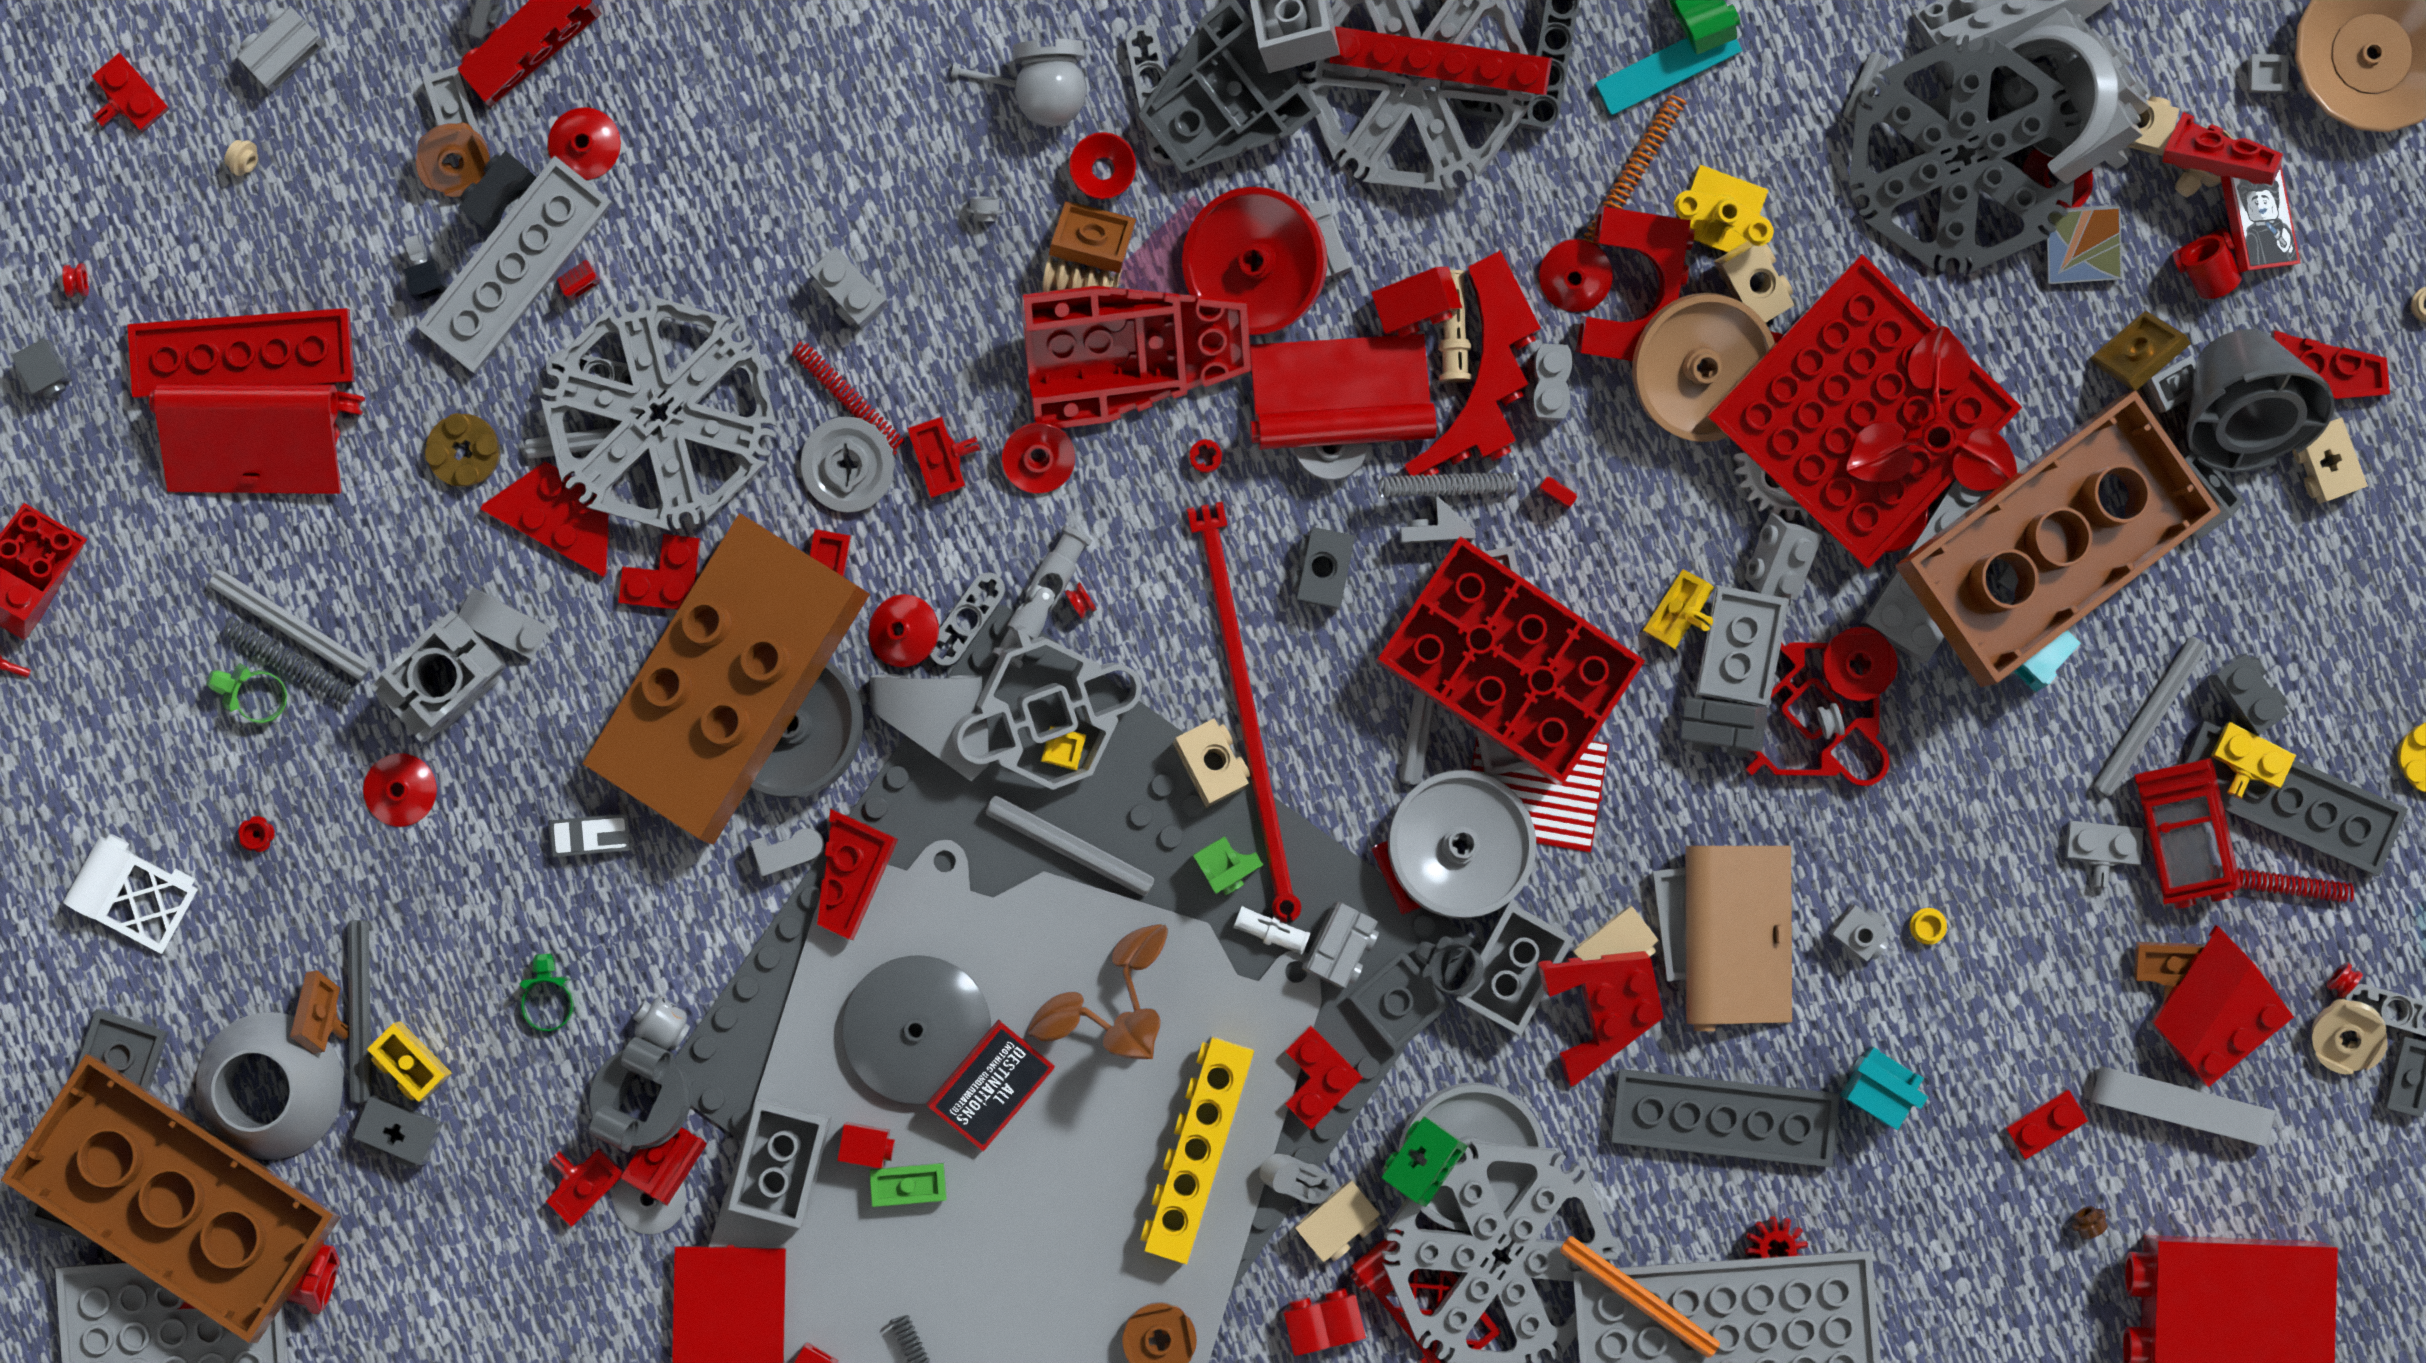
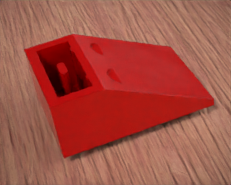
(33, 565)

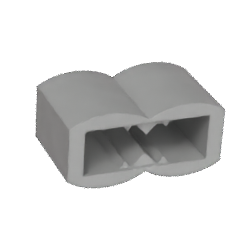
(1551, 370)

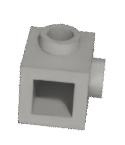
(1861, 932)

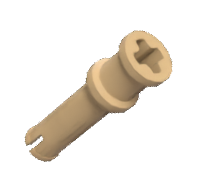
(1455, 345)

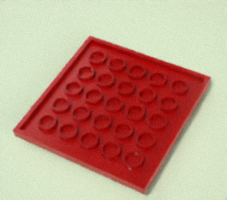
(1829, 381)

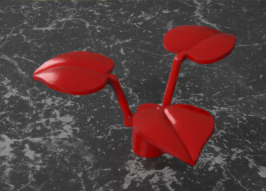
(1883, 456)

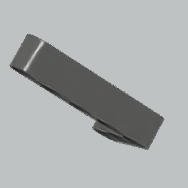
(1550, 24)

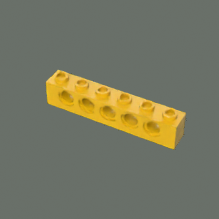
(1178, 1243)

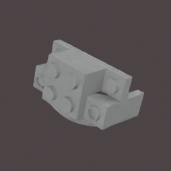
(2099, 88)

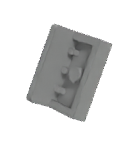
(1782, 558)

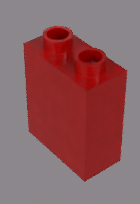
(2232, 1301)

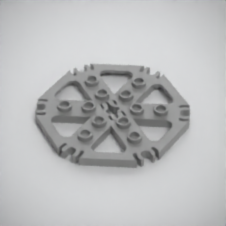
(1428, 107)
(627, 402)
(1473, 1255)

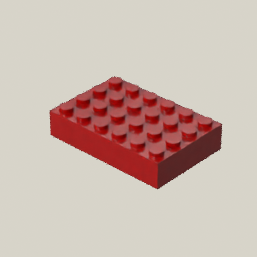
(1510, 661)

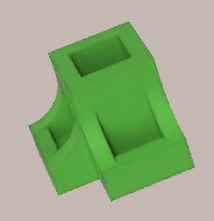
(1225, 866)

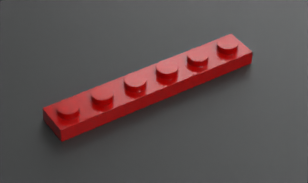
(1442, 60)

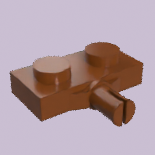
(2164, 962)
(317, 1013)

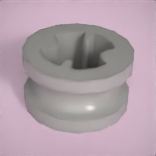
(1830, 721)

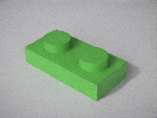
(908, 1184)

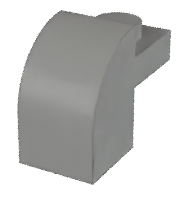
(503, 623)

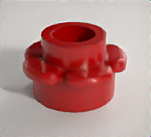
(246, 832)

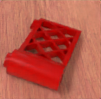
(1371, 1275)

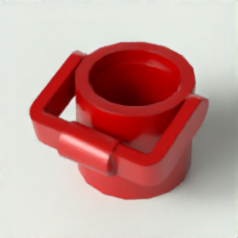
(2210, 264)
(317, 1281)

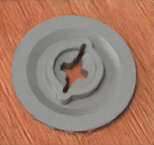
(830, 482)

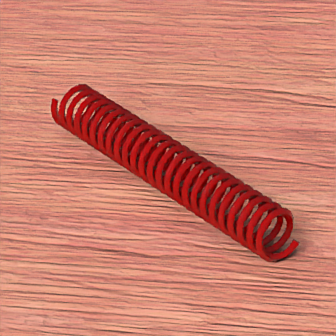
(851, 408)
(2292, 891)

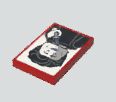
(2260, 224)

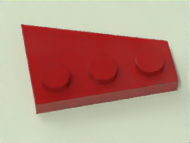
(852, 873)

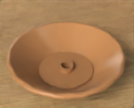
(2347, 83)

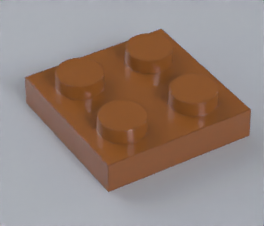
(1092, 237)

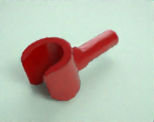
(13, 668)

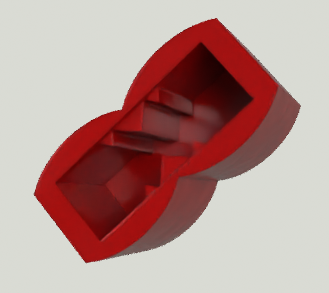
(1323, 1322)

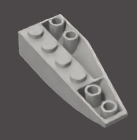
(1990, 18)

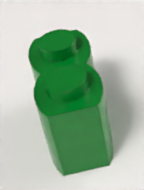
(1706, 22)

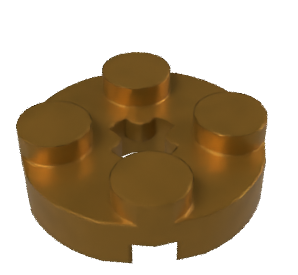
(483, 444)

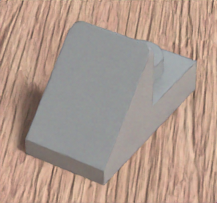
(2171, 385)
(1448, 527)

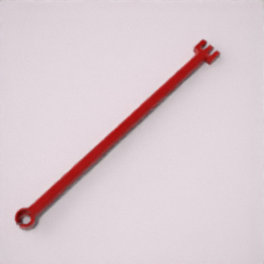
(1245, 705)

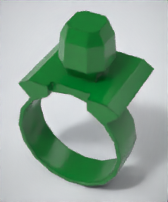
(544, 966)

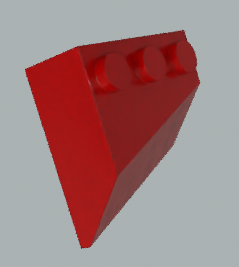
(2219, 1010)

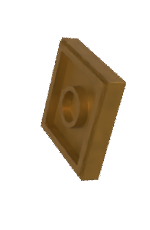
(2140, 350)

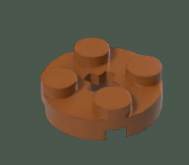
(448, 139)
(1171, 1321)

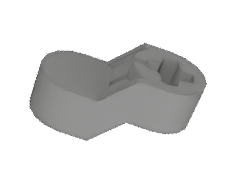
(1296, 1178)

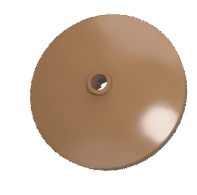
(1673, 343)

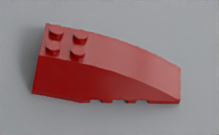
(1123, 349)

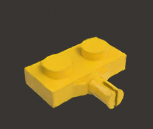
(1680, 610)
(2251, 759)

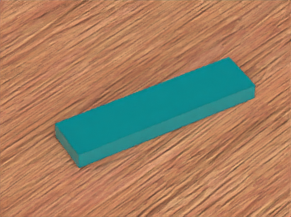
(1659, 73)

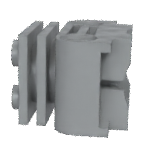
(405, 683)

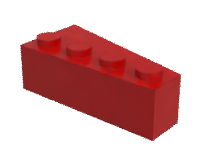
(524, 45)

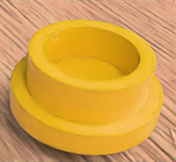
(1928, 926)

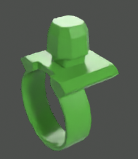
(225, 683)

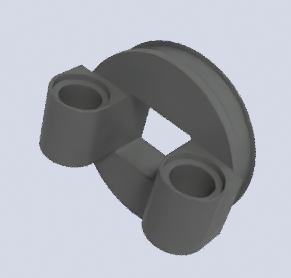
(613, 1084)

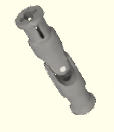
(1033, 612)

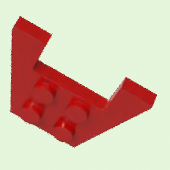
(1619, 1002)

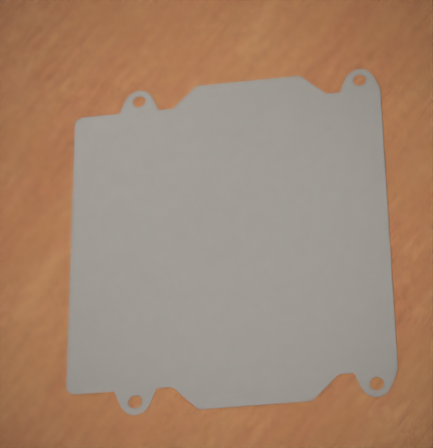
(1047, 1223)

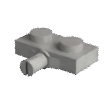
(2103, 847)

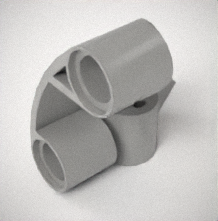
(930, 710)

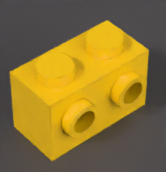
(409, 1062)

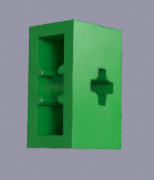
(1439, 1149)

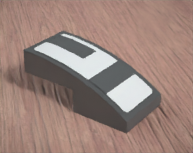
(589, 835)

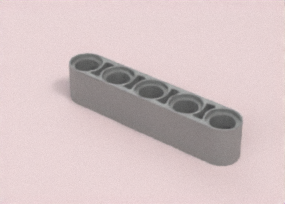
(2183, 1106)

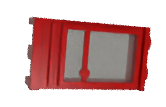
(2188, 833)

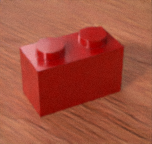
(1416, 301)

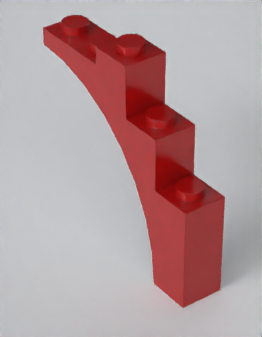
(1505, 323)

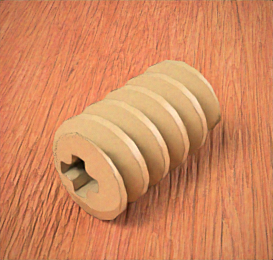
(1063, 276)

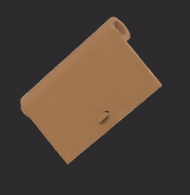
(1738, 935)

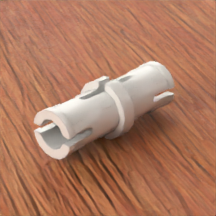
(1271, 930)

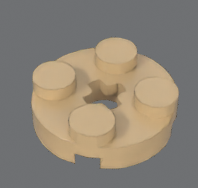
(2355, 1056)

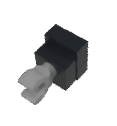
(424, 276)

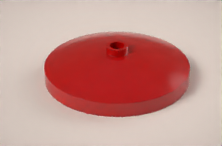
(1231, 234)

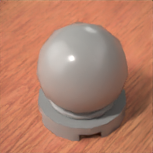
(1050, 84)

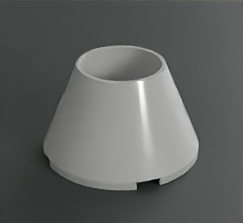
(312, 1078)

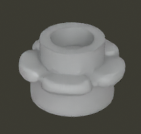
(984, 208)

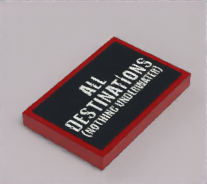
(990, 1085)

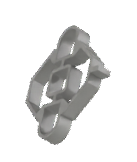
(1085, 670)

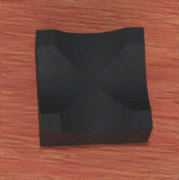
(501, 183)

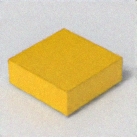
(1064, 750)

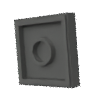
(1398, 1001)

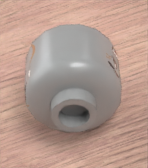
(661, 1023)

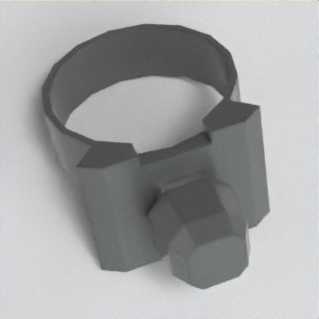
(1437, 960)

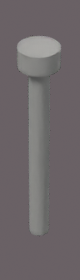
(957, 70)

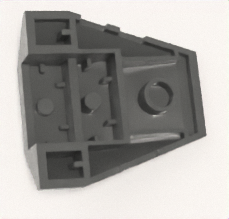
(1222, 96)

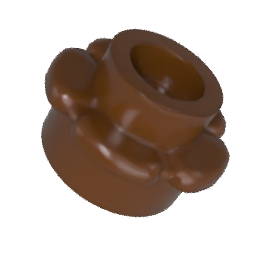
(2090, 1222)

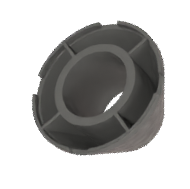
(2254, 403)

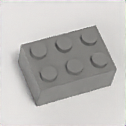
(1294, 32)
(1511, 975)
(780, 1163)

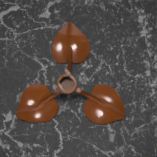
(1132, 1032)

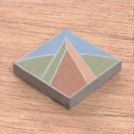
(2084, 245)

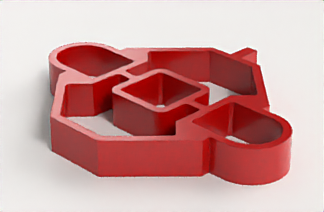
(1828, 764)

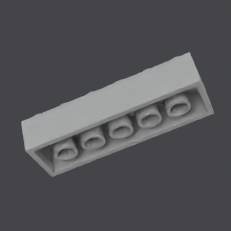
(1896, 609)

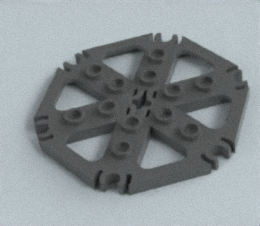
(1937, 133)

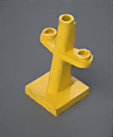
(1724, 210)

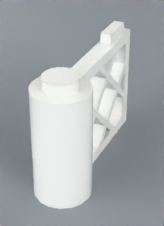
(103, 879)

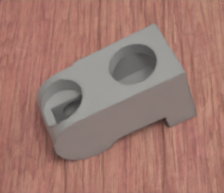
(802, 847)

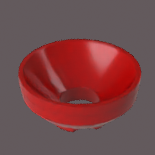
(1102, 146)

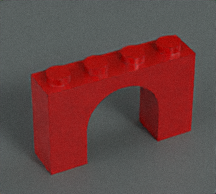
(1665, 245)

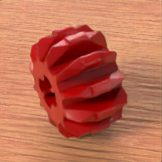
(1779, 1234)

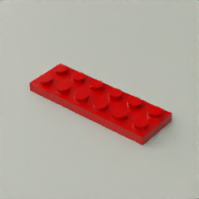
(243, 350)

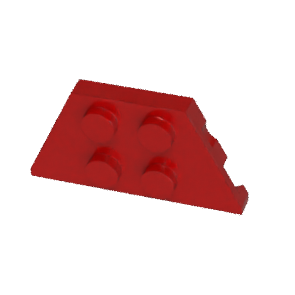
(554, 516)

